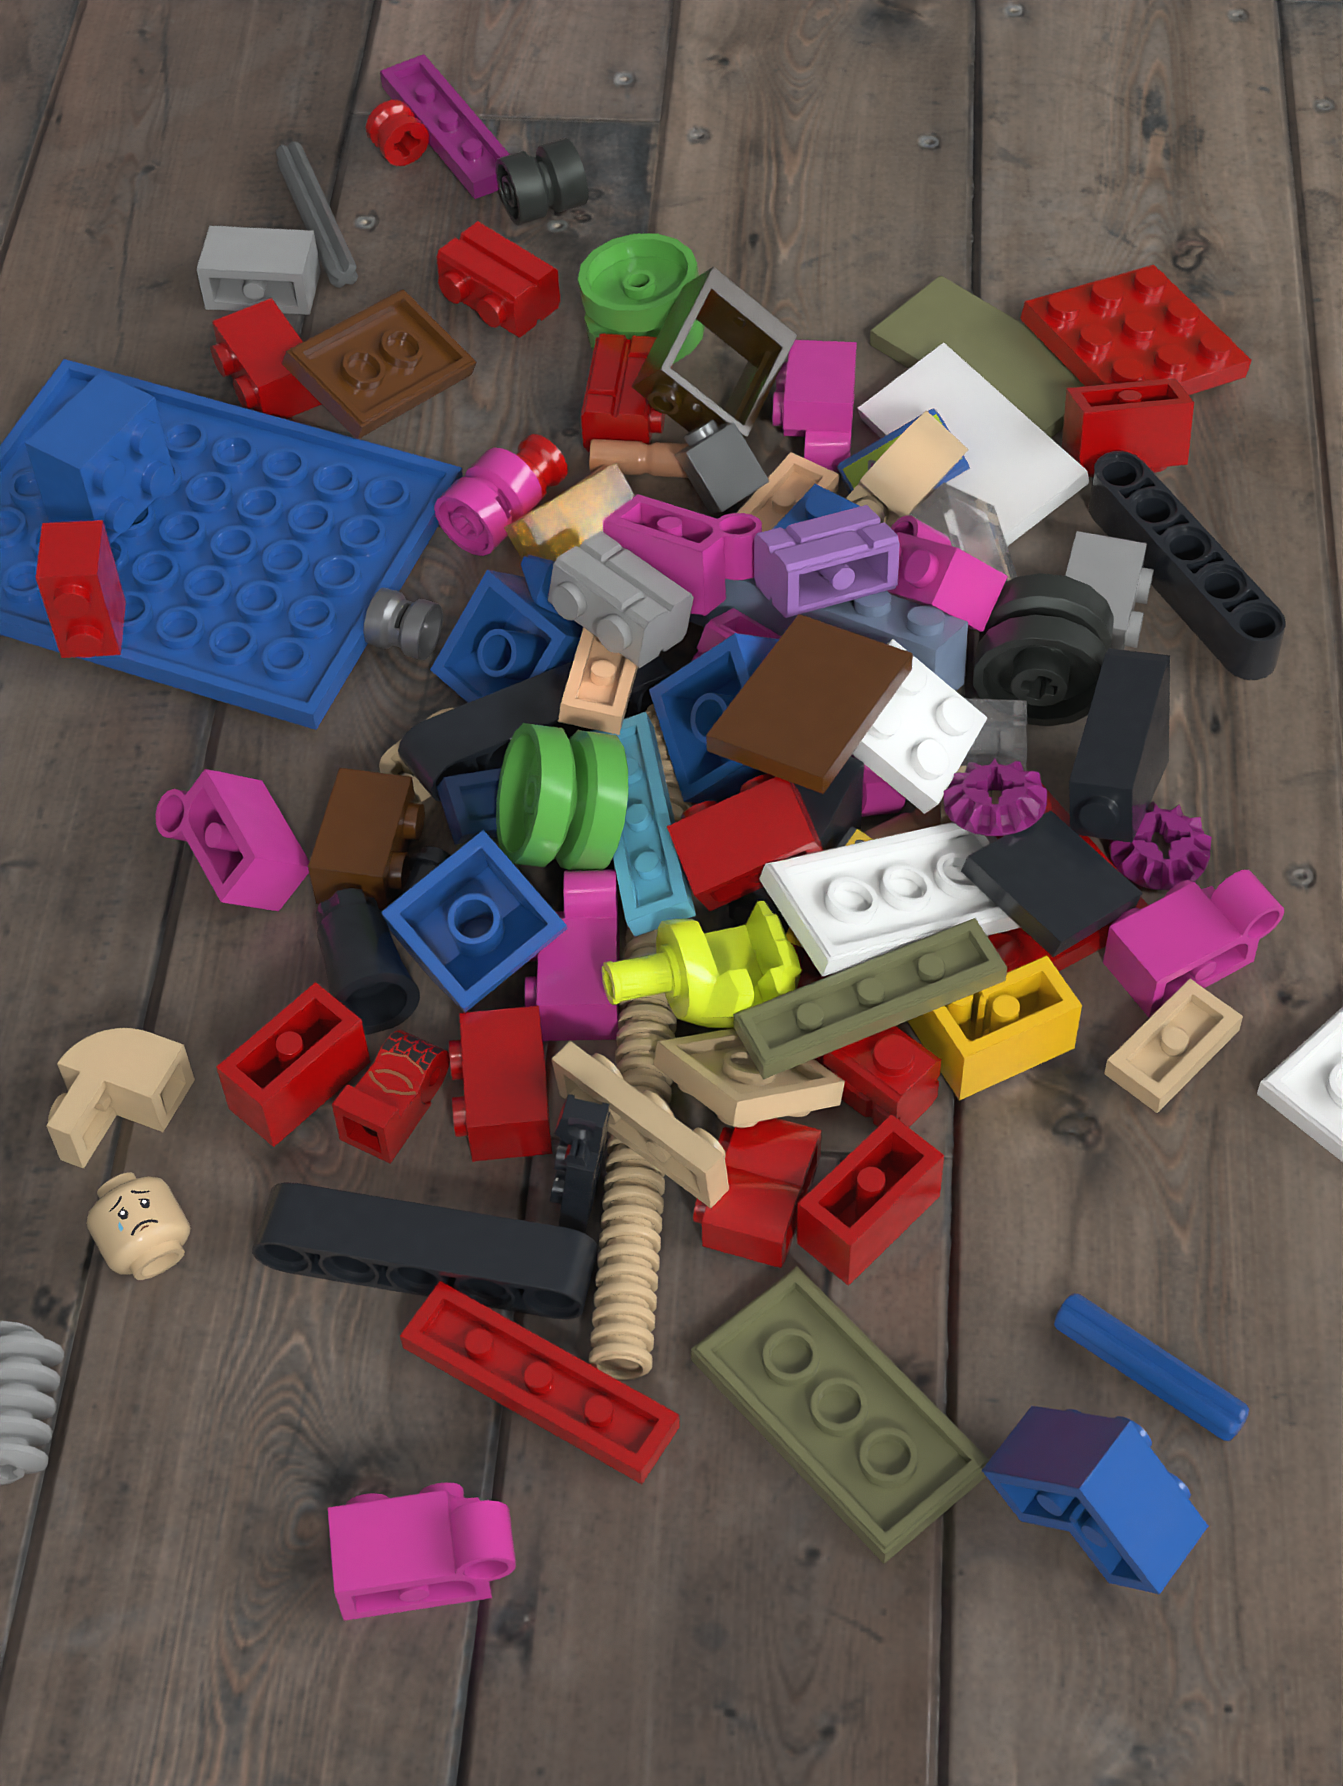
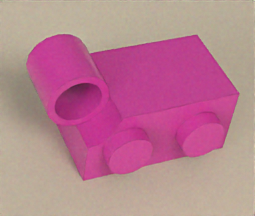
(818, 399)
(687, 546)
(944, 575)
(236, 838)
(1190, 937)
(570, 967)
(417, 1550)

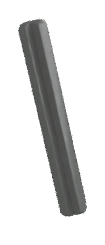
(317, 214)

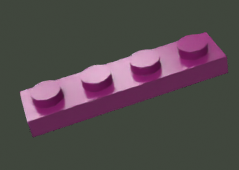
(452, 125)

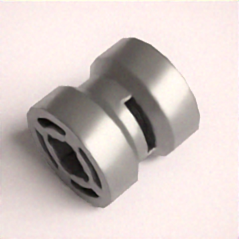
(403, 623)

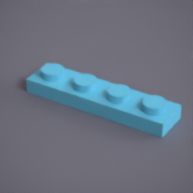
(646, 861)

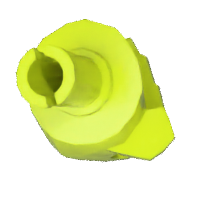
(712, 972)

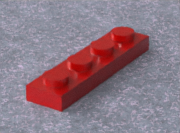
(541, 1382)

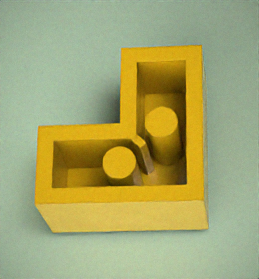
(1002, 1028)

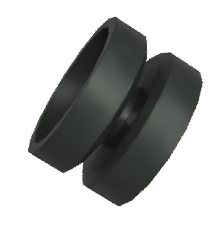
(1044, 647)

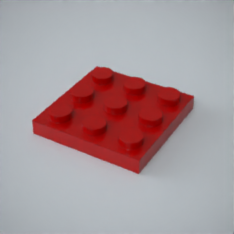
(1133, 332)

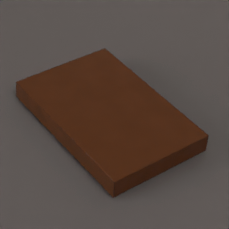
(379, 363)
(810, 703)

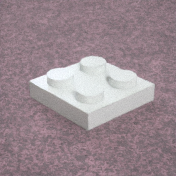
(921, 737)

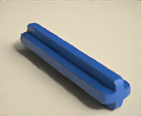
(1152, 1367)

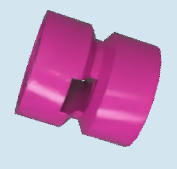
(486, 500)

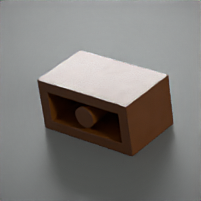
(366, 836)

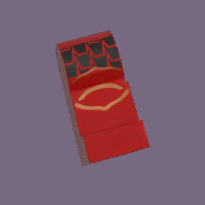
(391, 1095)

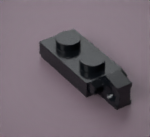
(579, 1159)

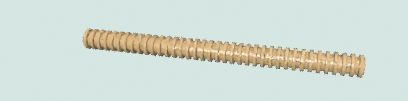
(633, 1184)

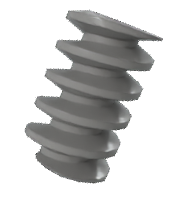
(23, 1402)

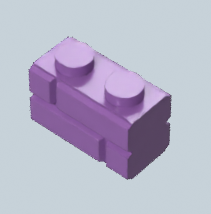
(826, 561)

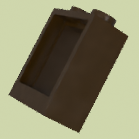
(758, 339)

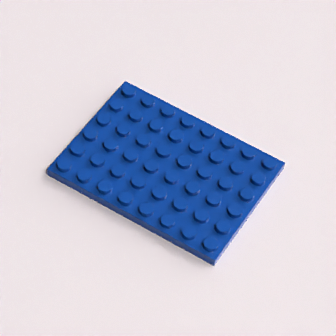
(251, 560)

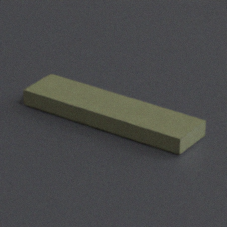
(869, 998)

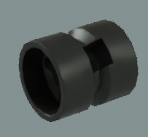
(547, 180)

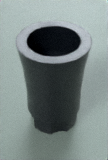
(364, 961)

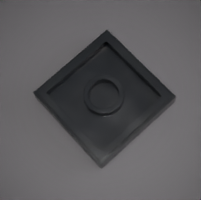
(1051, 883)

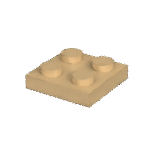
(725, 1079)

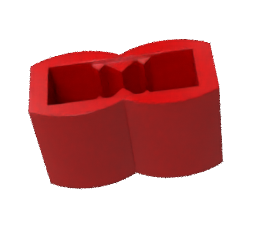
(767, 1176)

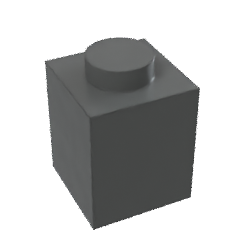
(720, 465)

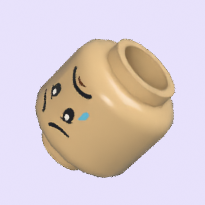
(138, 1226)

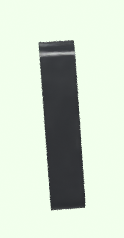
(1189, 566)
(479, 732)
(417, 1245)

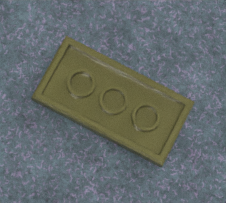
(988, 341)
(840, 1413)

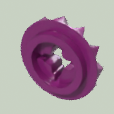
(972, 809)
(1145, 864)

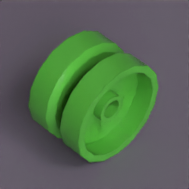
(633, 286)
(562, 798)

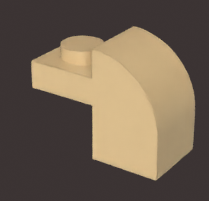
(908, 470)
(114, 1075)

